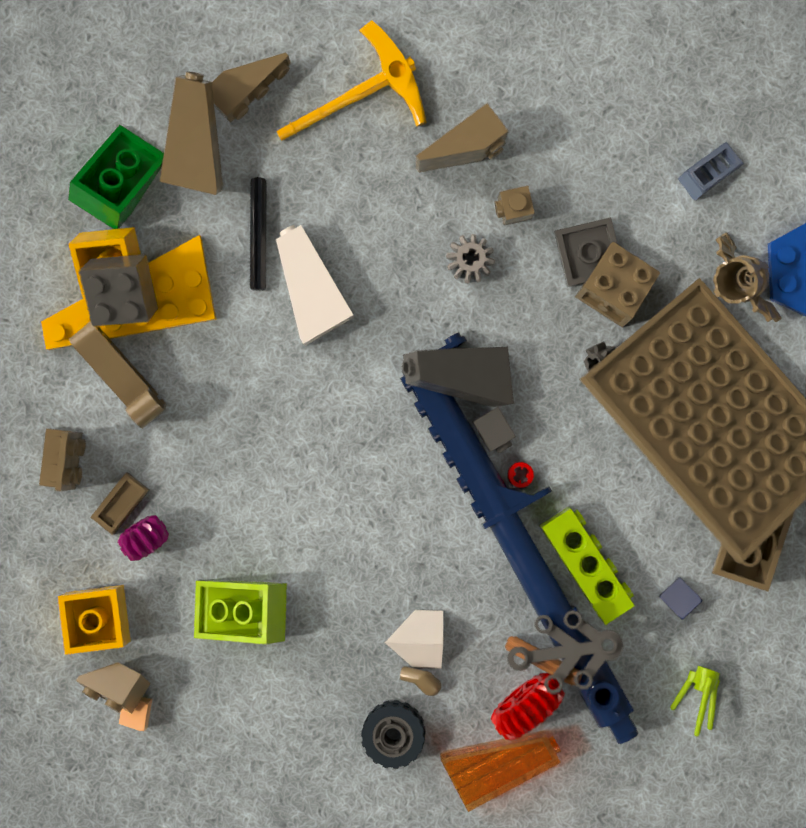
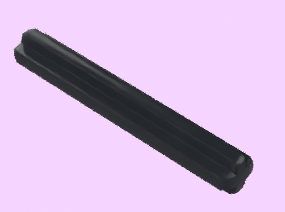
(258, 195)

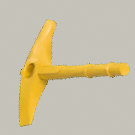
(395, 73)

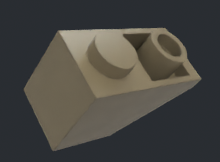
(116, 684)

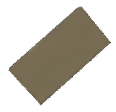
(120, 503)

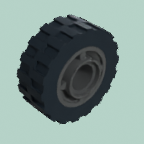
(388, 751)

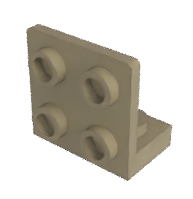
(618, 285)
(61, 459)

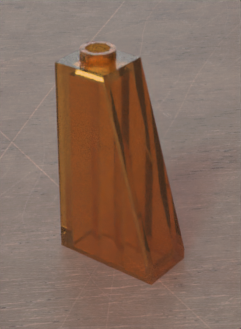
(497, 766)

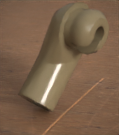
(422, 679)

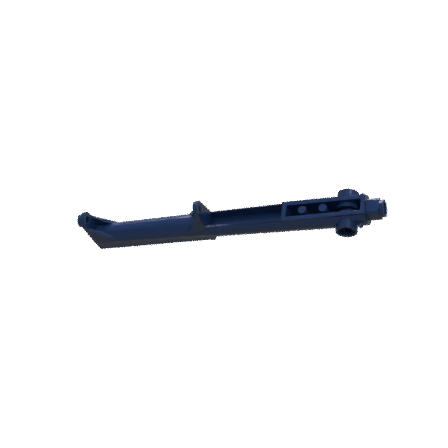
(499, 509)

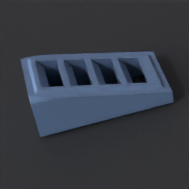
(696, 182)

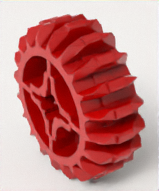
(526, 707)

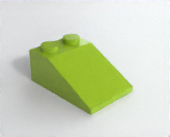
(240, 611)

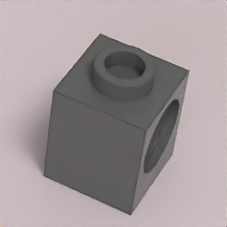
(494, 430)

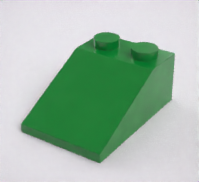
(116, 177)

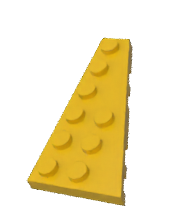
(180, 292)

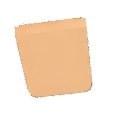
(139, 718)

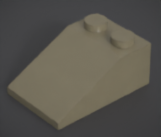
(468, 142)

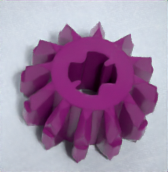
(143, 538)

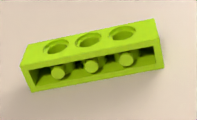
(606, 606)

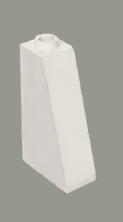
(312, 291)

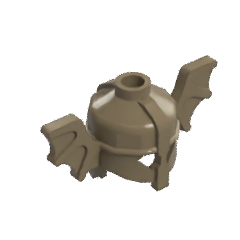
(733, 279)

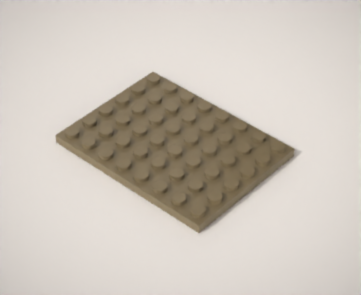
(710, 417)

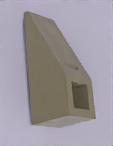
(241, 85)

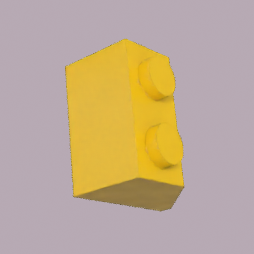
(102, 245)

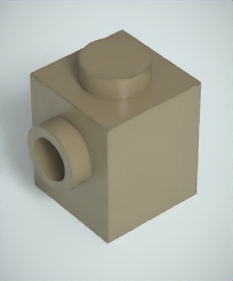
(514, 205)

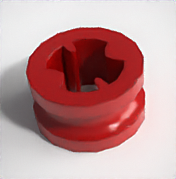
(529, 475)

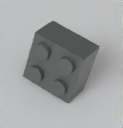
(118, 290)

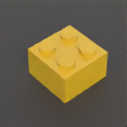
(94, 619)

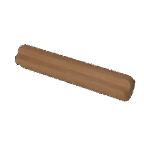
(548, 666)

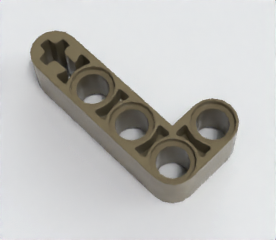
(118, 374)

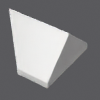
(420, 639)

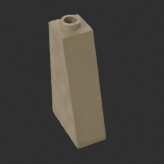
(192, 138)

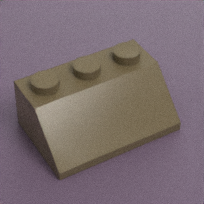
(759, 566)

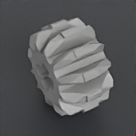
(462, 251)

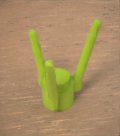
(706, 682)

